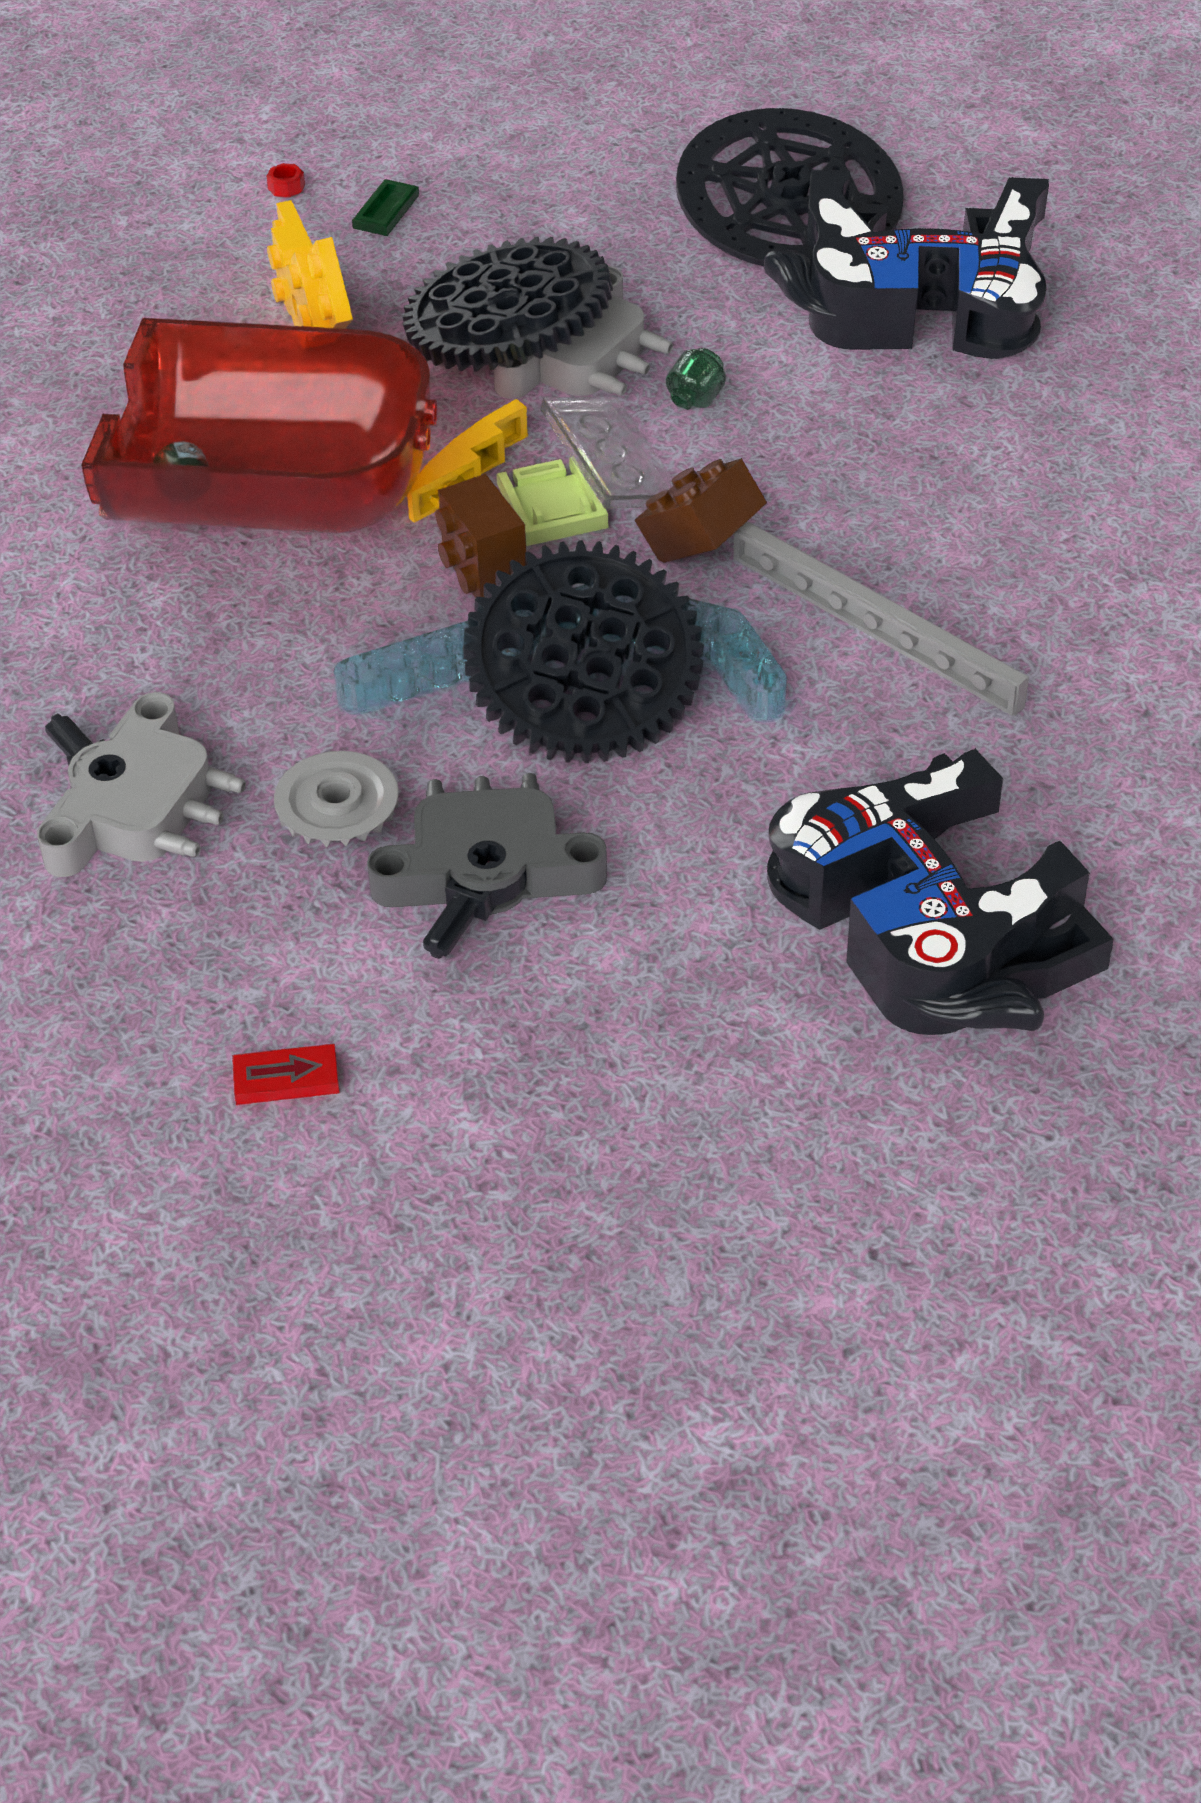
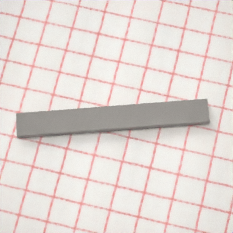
(882, 619)

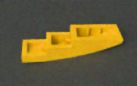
(468, 456)

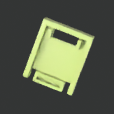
(551, 502)

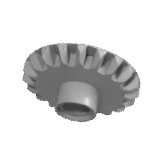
(336, 797)

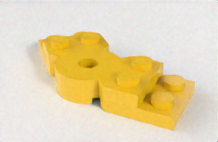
(306, 273)

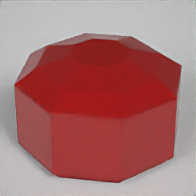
(285, 180)

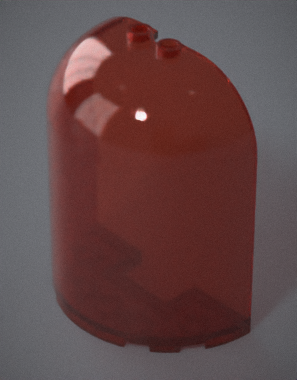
(291, 419)

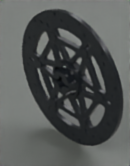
(789, 177)

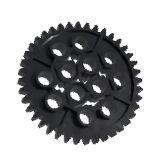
(507, 303)
(546, 589)

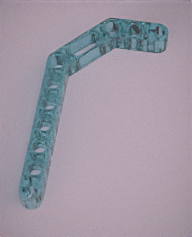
(437, 662)

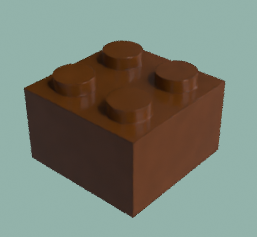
(700, 510)
(478, 533)

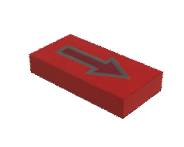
(285, 1074)

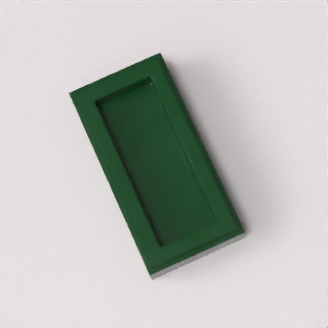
(385, 207)

